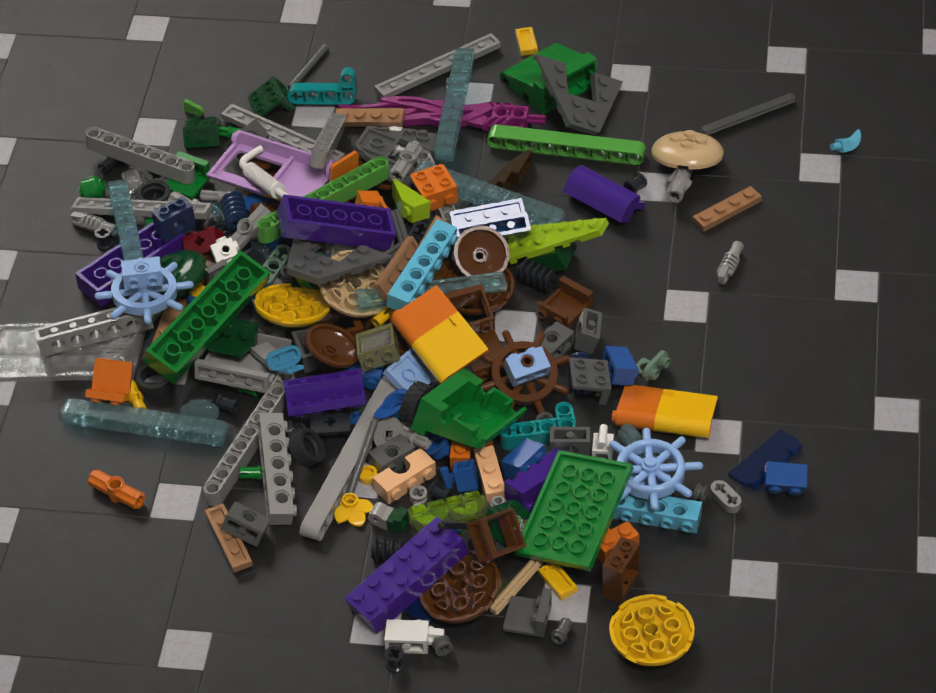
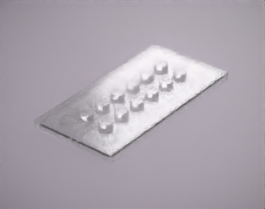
(23, 361)

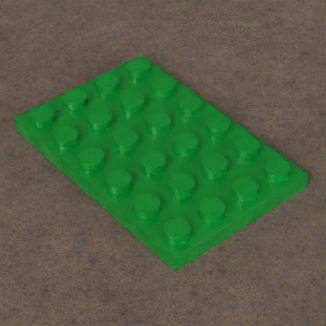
(574, 510)

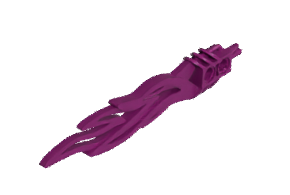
(425, 111)

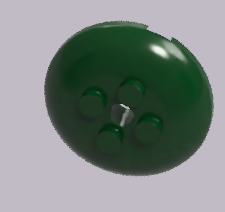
(190, 267)

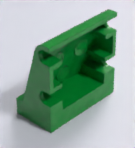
(526, 80)
(464, 411)

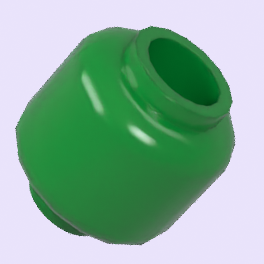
(92, 187)

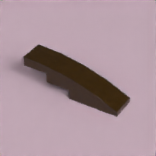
(514, 171)

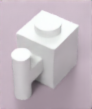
(601, 443)

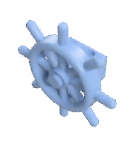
(142, 282)
(651, 477)

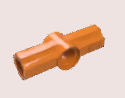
(116, 489)

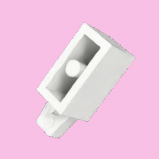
(411, 635)

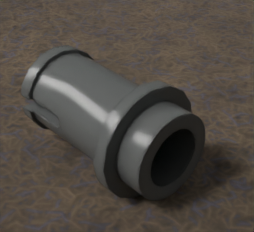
(559, 635)

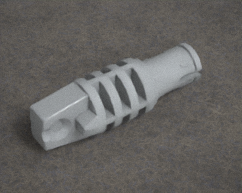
(91, 222)
(729, 262)

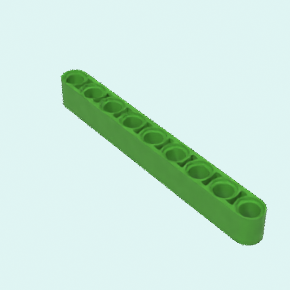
(566, 144)
(338, 190)

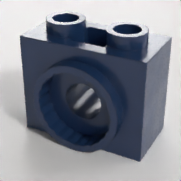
(173, 219)

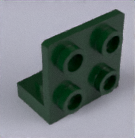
(269, 96)
(201, 132)
(236, 339)

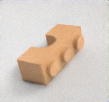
(489, 472)
(392, 486)

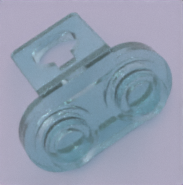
(200, 408)

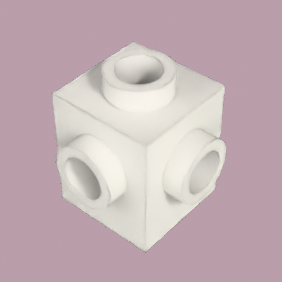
(223, 242)

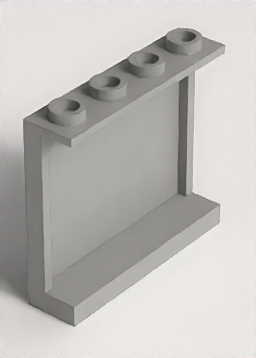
(240, 372)

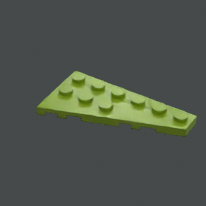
(547, 236)

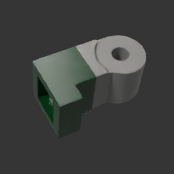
(389, 518)

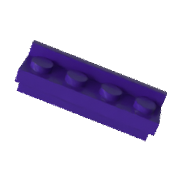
(602, 194)
(324, 392)

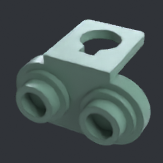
(654, 366)

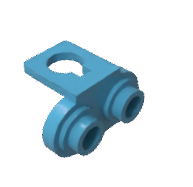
(285, 360)

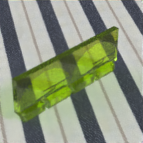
(455, 509)

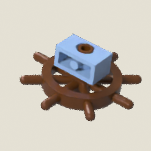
(524, 368)

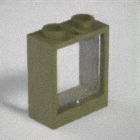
(377, 347)

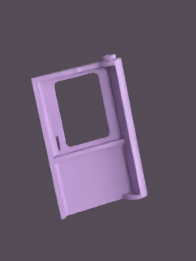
(294, 174)

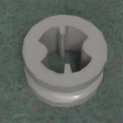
(420, 490)

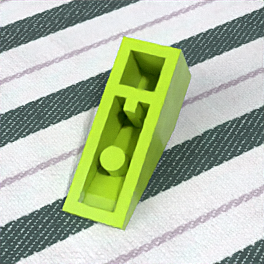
(410, 203)

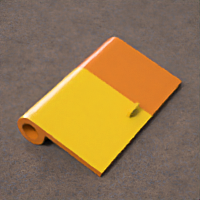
(438, 334)
(666, 411)

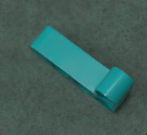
(323, 88)
(538, 429)

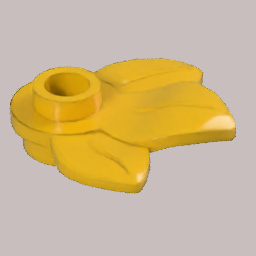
(352, 512)

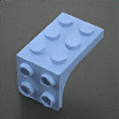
(408, 370)

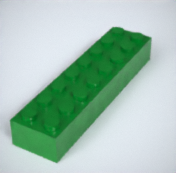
(206, 317)

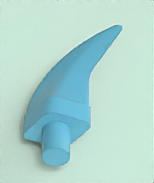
(847, 144)

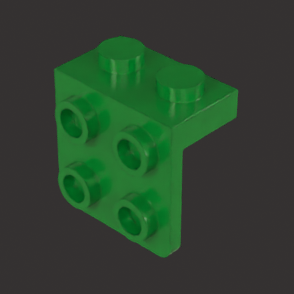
(202, 167)

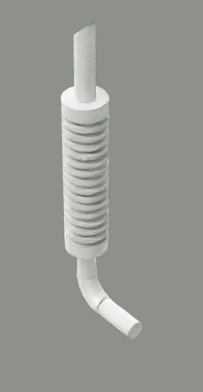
(259, 176)

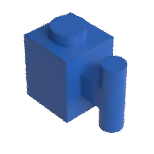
(464, 475)

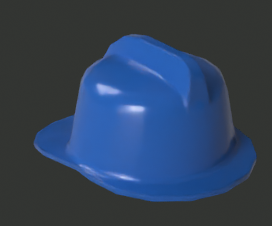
(391, 405)
(439, 448)

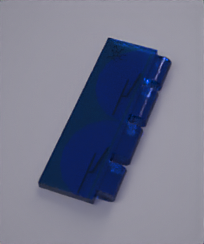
(776, 449)

